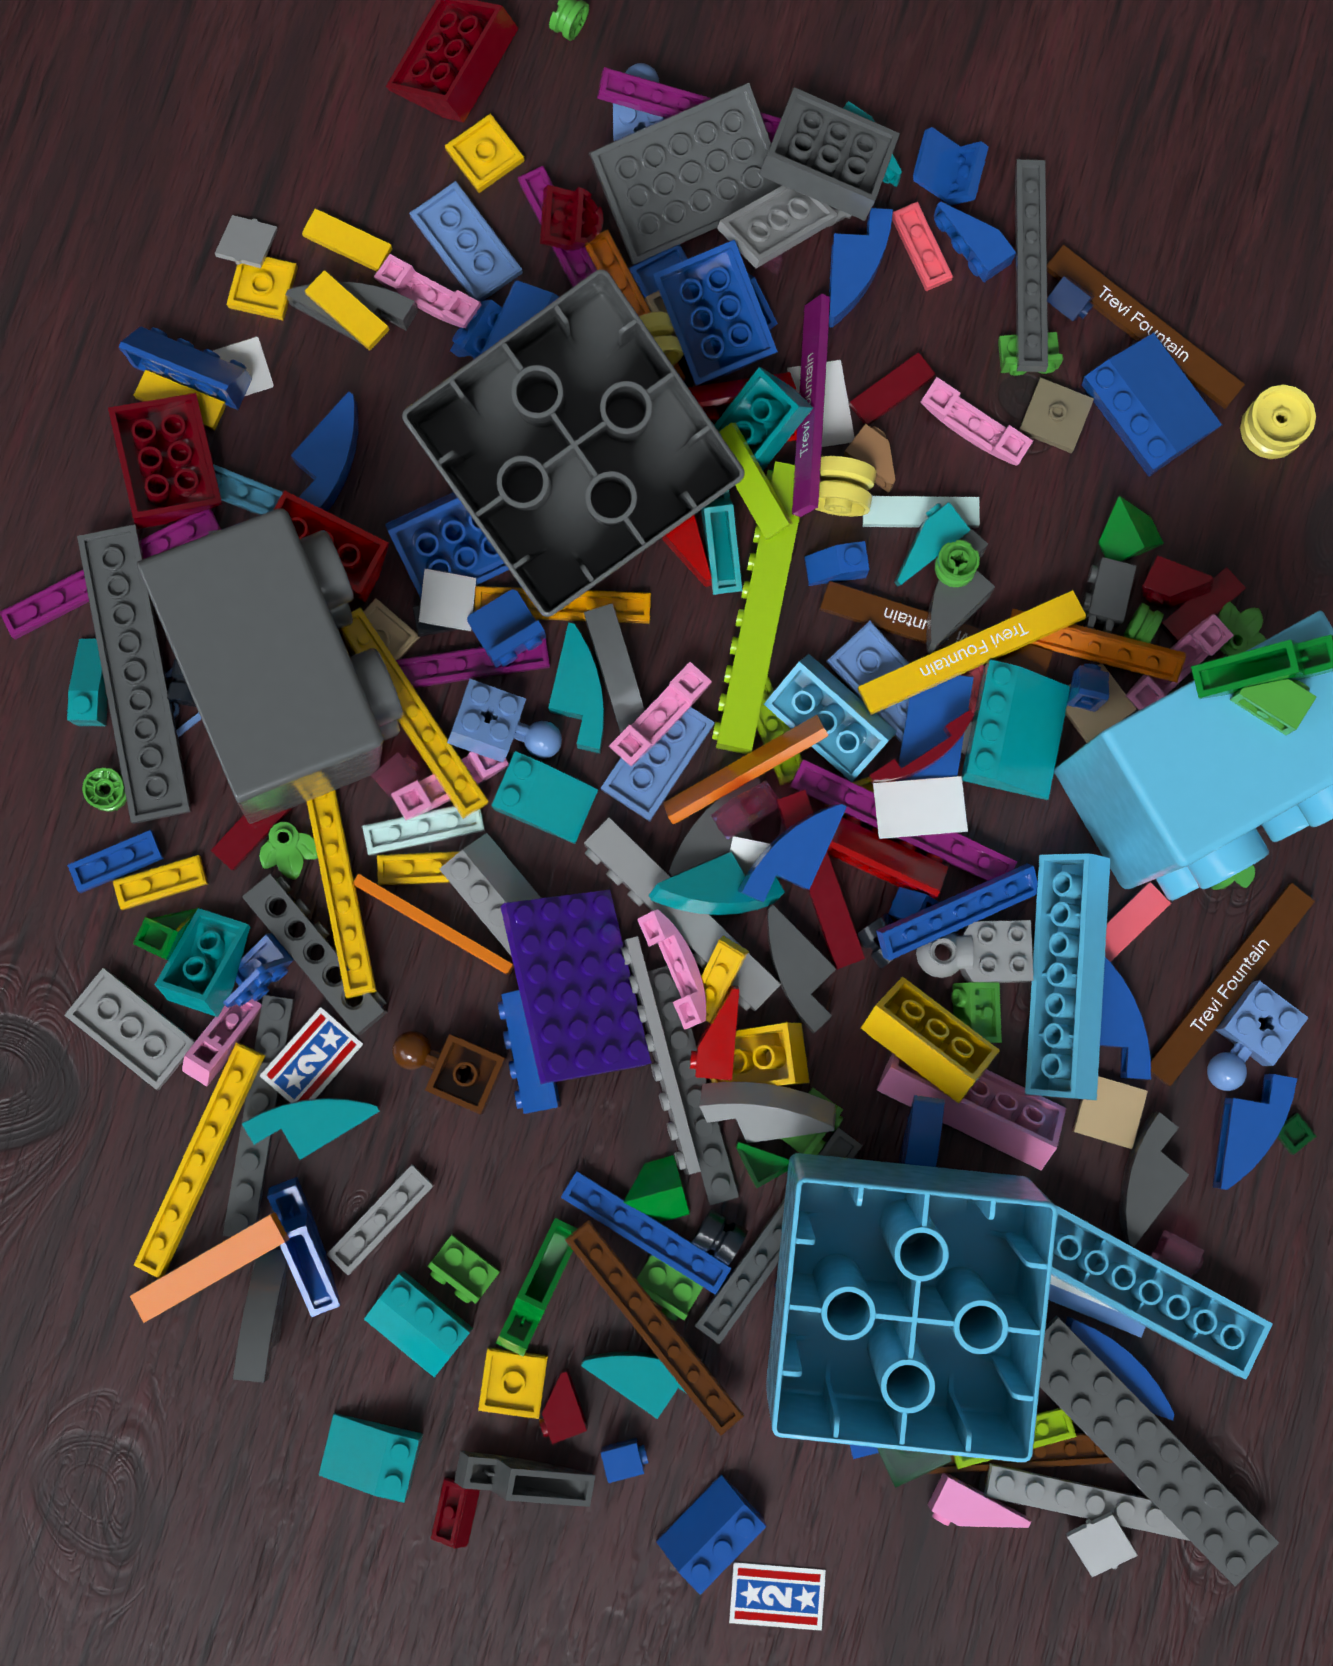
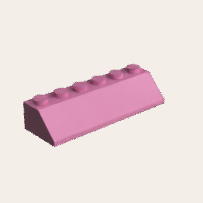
(991, 1112)

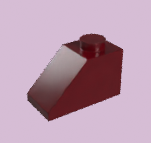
(1174, 583)
(563, 1412)

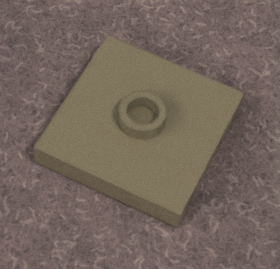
(1056, 415)

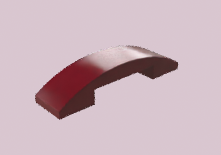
(893, 772)

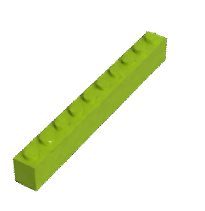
(757, 624)

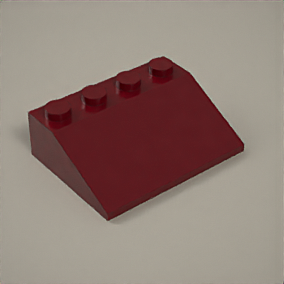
(453, 56)
(164, 459)

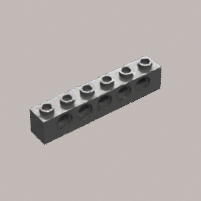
(261, 900)

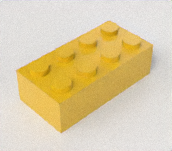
(930, 1039)

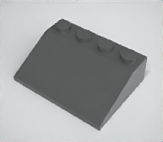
(829, 154)

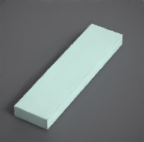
(911, 510)
(422, 829)

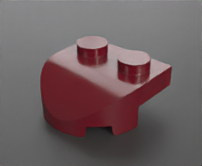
(569, 218)

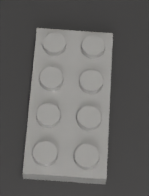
(775, 224)
(130, 1028)

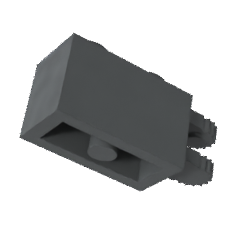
(1108, 593)

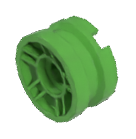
(569, 18)
(945, 565)
(1144, 624)
(95, 796)

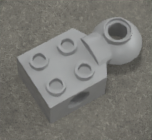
(983, 953)

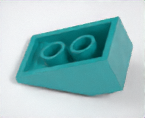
(544, 797)
(204, 963)
(371, 1457)

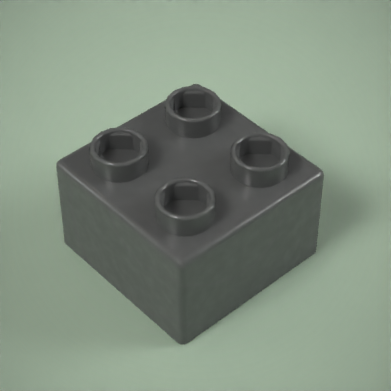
(573, 443)
(266, 664)

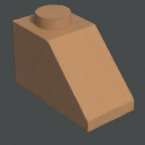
(874, 448)

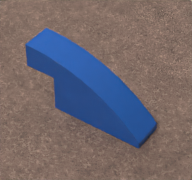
(856, 263)
(329, 453)
(794, 853)
(1124, 1026)
(1251, 1129)
(923, 1132)
(305, 1248)
(1125, 1367)

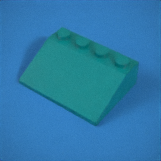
(1015, 730)

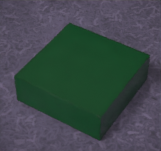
(1295, 1133)

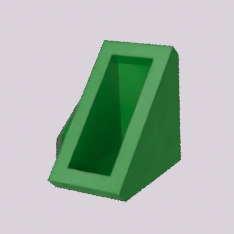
(1128, 533)
(163, 933)
(760, 1164)
(658, 1191)

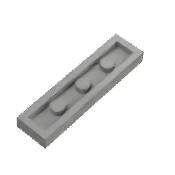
(380, 1219)

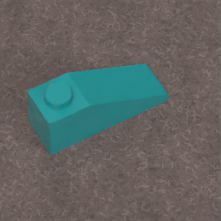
(939, 528)
(87, 687)

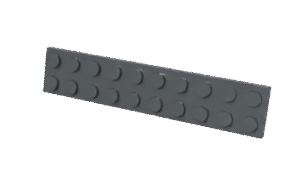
(134, 675)
(1151, 1455)

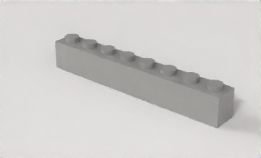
(701, 932)

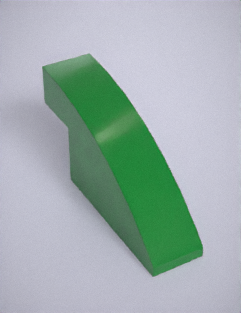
(1263, 666)
(537, 1289)

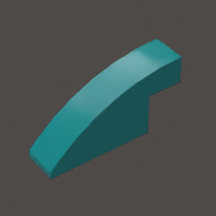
(722, 545)
(579, 691)
(711, 889)
(309, 1122)
(637, 1377)

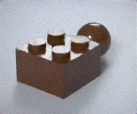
(413, 1051)

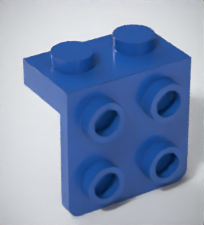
(949, 169)
(472, 339)
(506, 628)
(257, 969)

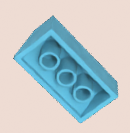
(853, 733)

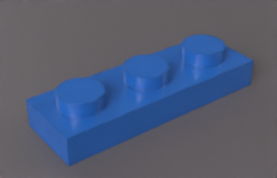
(115, 861)

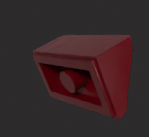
(454, 1514)

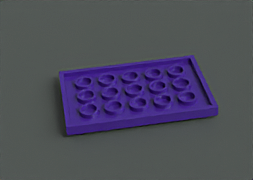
(574, 986)

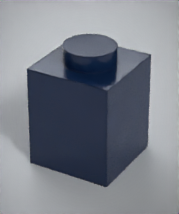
(1071, 299)

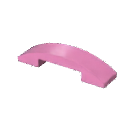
(428, 295)
(974, 425)
(1197, 644)
(661, 715)
(429, 794)
(682, 966)

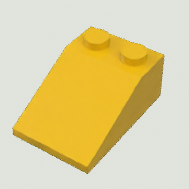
(770, 1055)

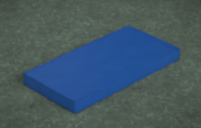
(925, 723)

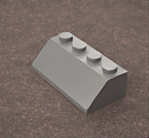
(486, 882)

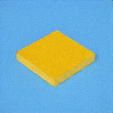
(484, 153)
(263, 288)
(513, 1383)

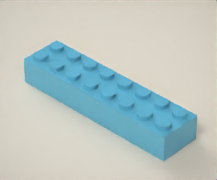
(1068, 976)
(1156, 1295)

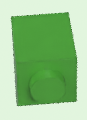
(1277, 703)

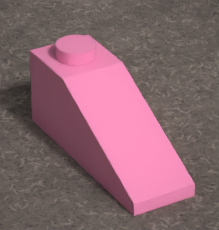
(218, 1040)
(967, 1506)

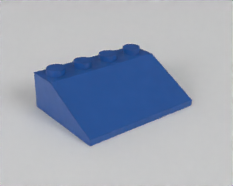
(715, 313)
(1150, 403)
(444, 540)

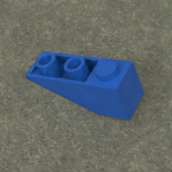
(979, 243)

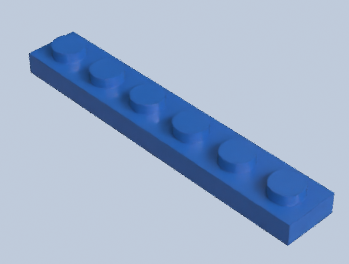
(957, 912)
(646, 1232)

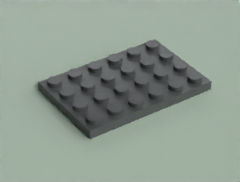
(685, 172)

